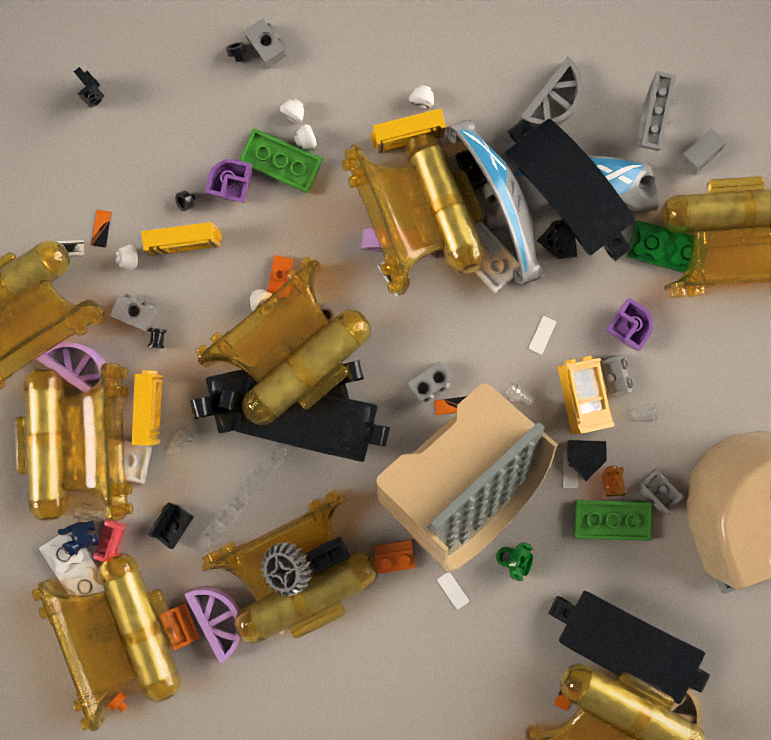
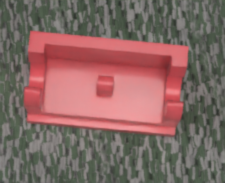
(109, 540)

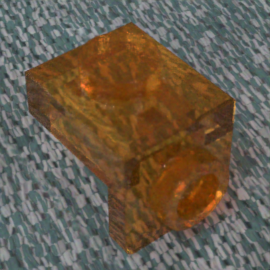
(613, 481)

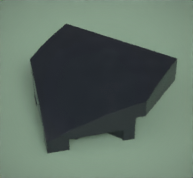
(559, 240)
(586, 456)

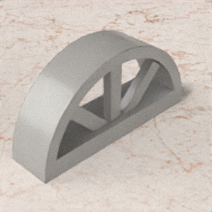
(554, 84)
(655, 111)

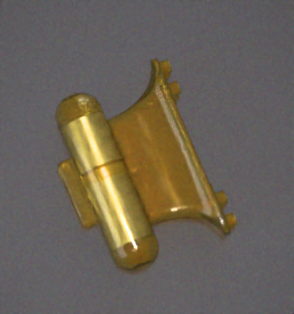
(418, 209)
(729, 234)
(32, 311)
(289, 347)
(73, 443)
(322, 597)
(113, 637)
(616, 710)

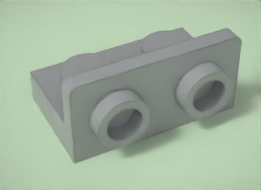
(616, 376)

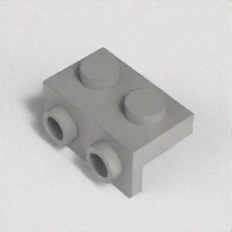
(660, 491)

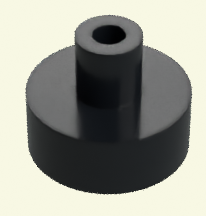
(236, 50)
(185, 200)

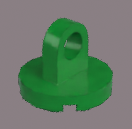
(519, 562)

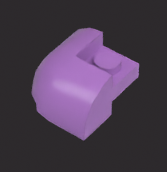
(229, 180)
(631, 325)

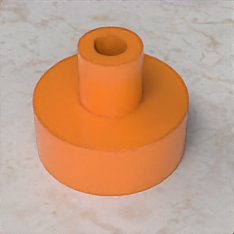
(118, 702)

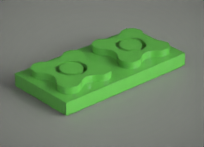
(281, 161)
(612, 520)

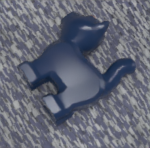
(81, 535)

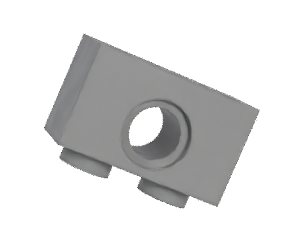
(257, 35)
(124, 306)

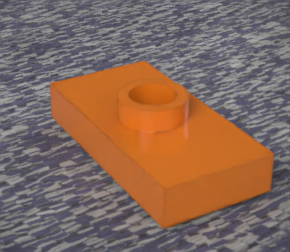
(280, 267)

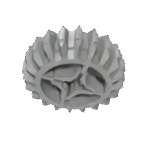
(286, 569)

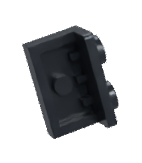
(90, 94)
(170, 524)

